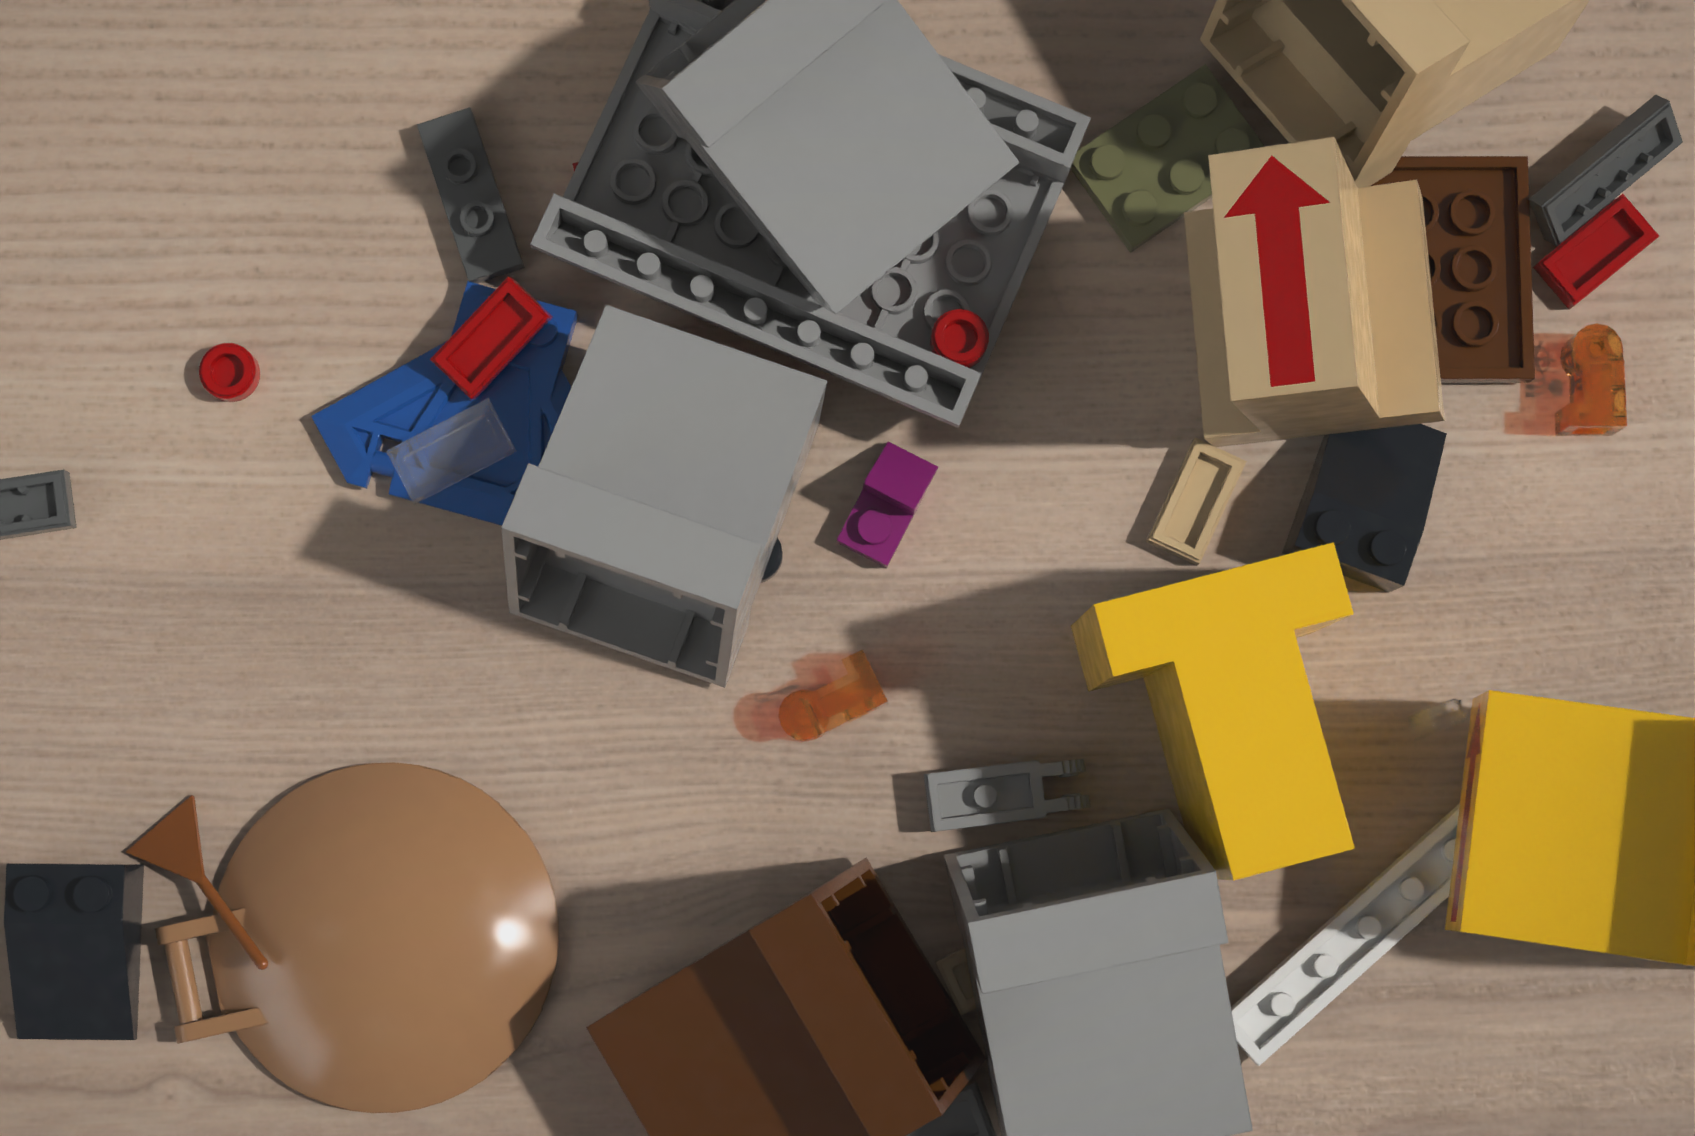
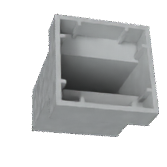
(830, 132)
(660, 495)
(1102, 981)

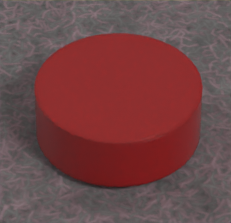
(960, 337)
(229, 372)

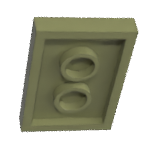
(1158, 158)

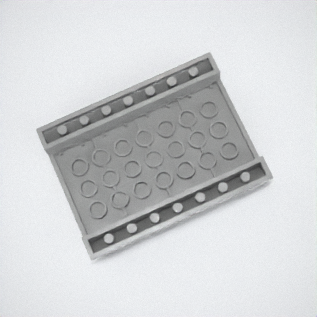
(667, 228)

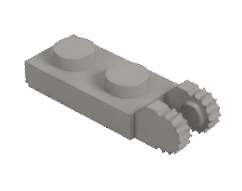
(998, 794)

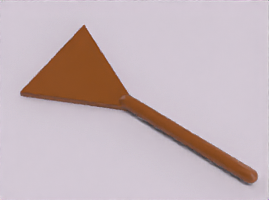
(177, 848)

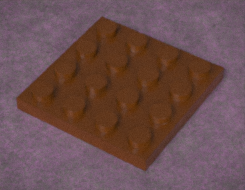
(1477, 263)

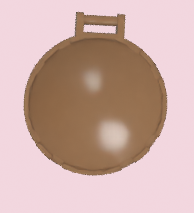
(396, 938)

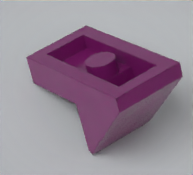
(887, 504)

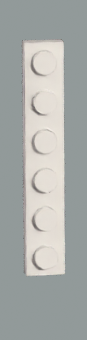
(1347, 943)

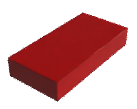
(1596, 251)
(491, 338)

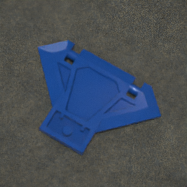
(420, 395)

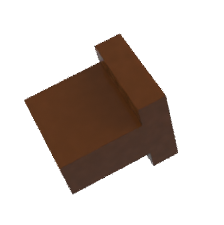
(797, 1028)

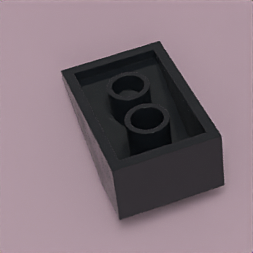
(1370, 500)
(74, 949)

